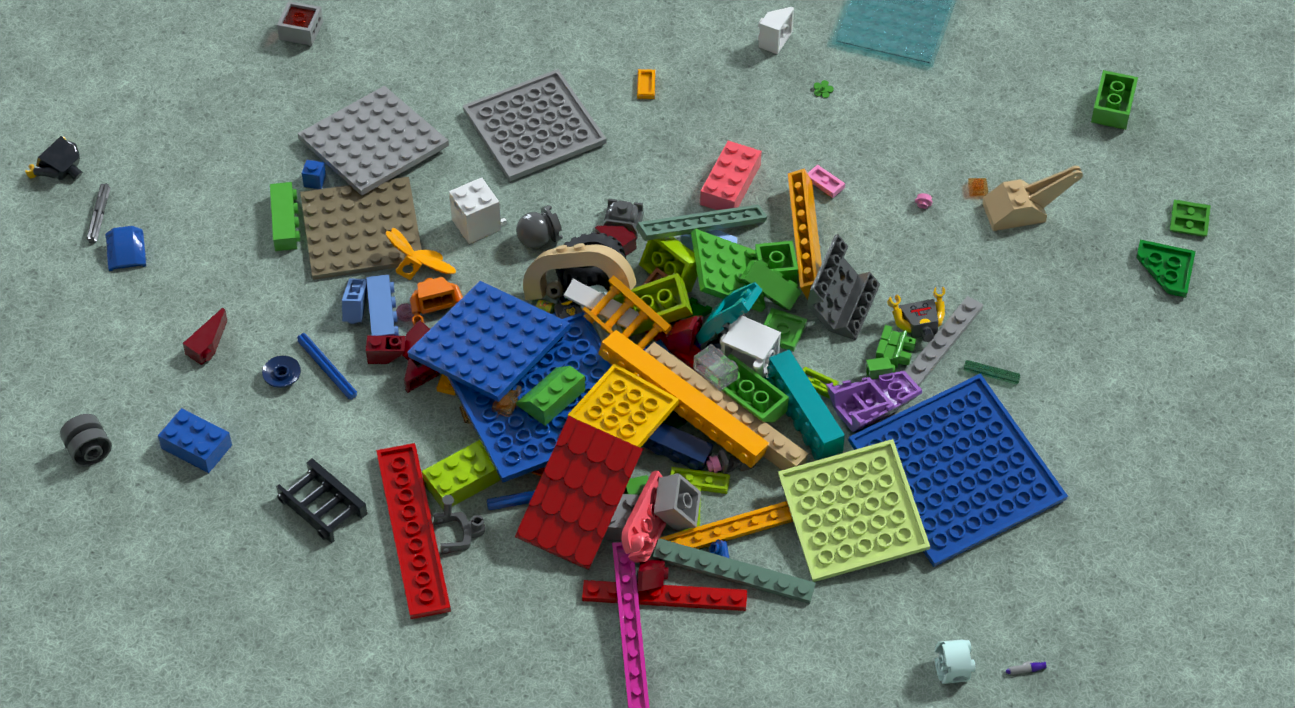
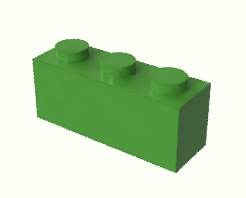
(773, 286)

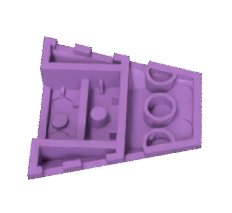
(872, 399)

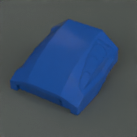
(125, 247)

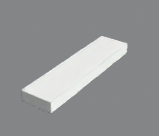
(589, 298)

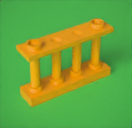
(630, 300)

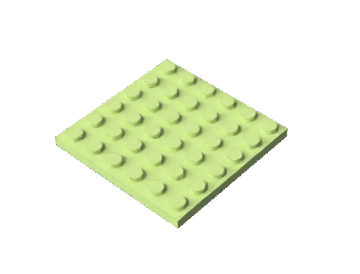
(853, 510)

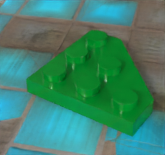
(1167, 265)

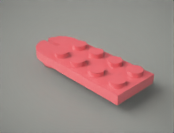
(643, 525)

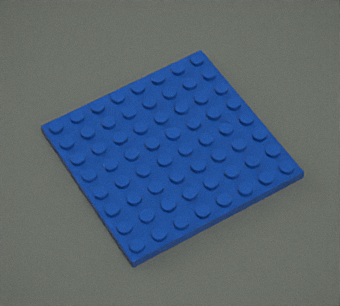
(520, 441)
(966, 467)

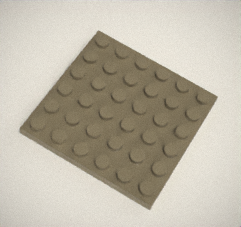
(350, 229)

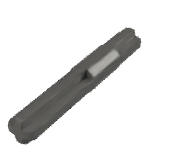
(98, 213)

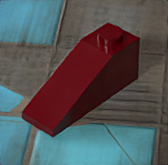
(204, 342)

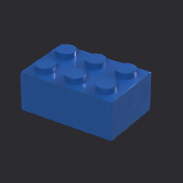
(195, 440)

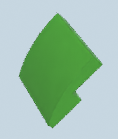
(1190, 218)

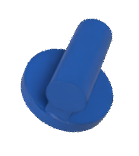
(719, 548)

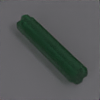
(992, 372)

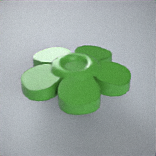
(823, 89)

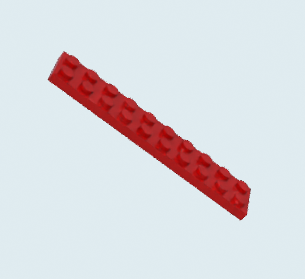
(413, 531)

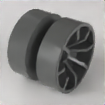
(85, 440)

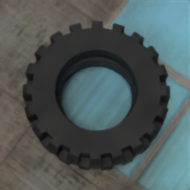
(589, 276)

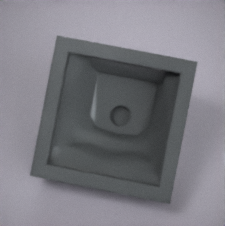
(624, 214)

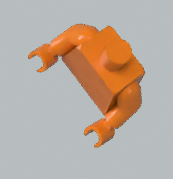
(433, 296)

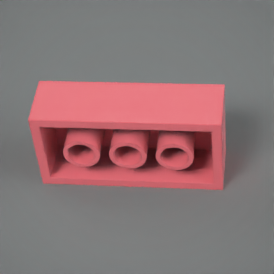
(730, 177)

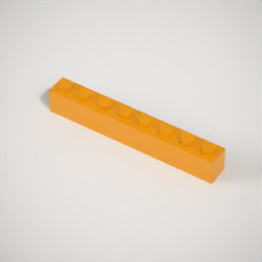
(804, 228)

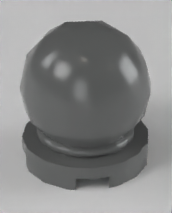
(537, 228)

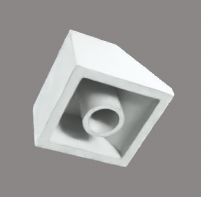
(775, 29)

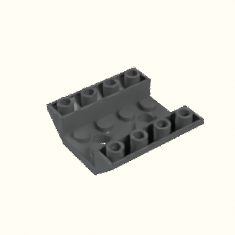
(840, 294)

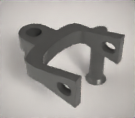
(471, 529)

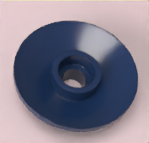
(281, 365)

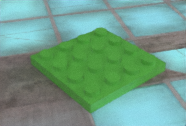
(721, 265)

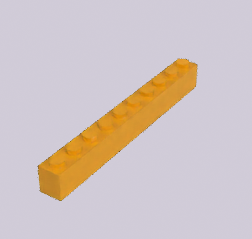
(692, 405)

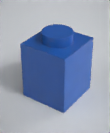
(313, 174)

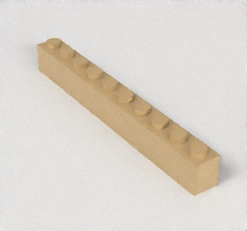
(780, 451)

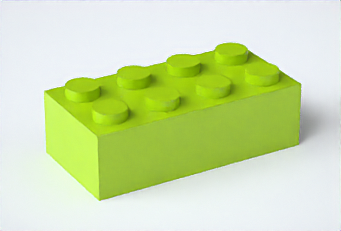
(665, 297)
(461, 474)

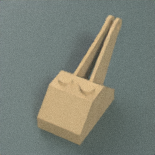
(1023, 204)

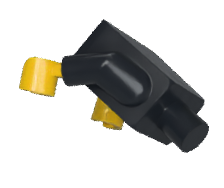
(57, 161)

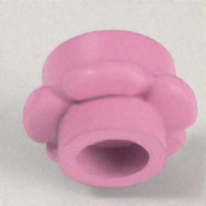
(923, 200)
(713, 464)

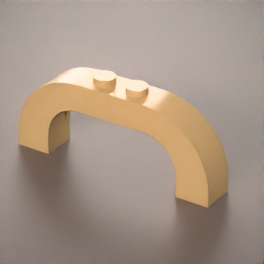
(577, 256)

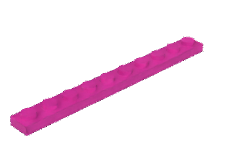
(630, 628)

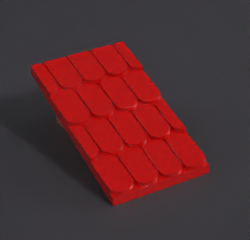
(578, 492)

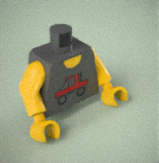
(920, 317)

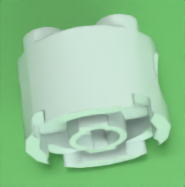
(954, 661)

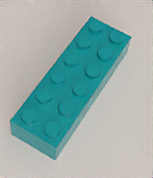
(806, 407)

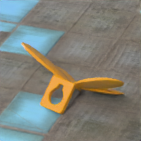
(427, 257)

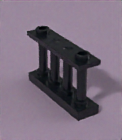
(328, 483)

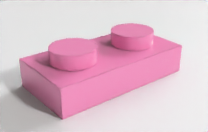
(826, 181)

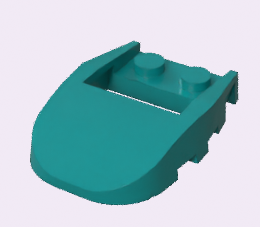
(729, 310)

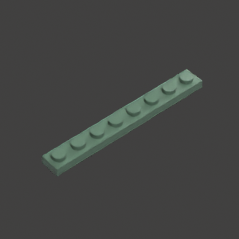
(702, 221)
(734, 571)

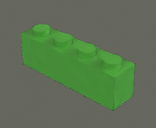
(283, 216)

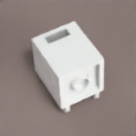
(475, 210)
(751, 343)

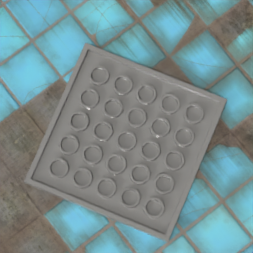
(534, 125)
(373, 140)

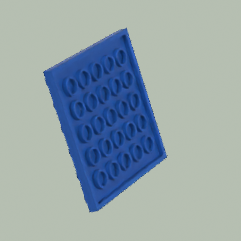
(489, 340)

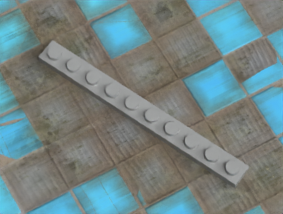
(942, 342)

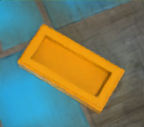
(646, 84)

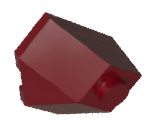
(683, 334)

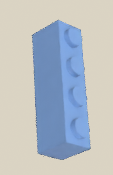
(381, 306)

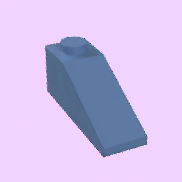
(354, 301)

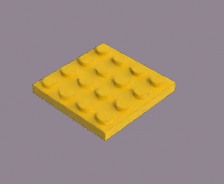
(625, 406)

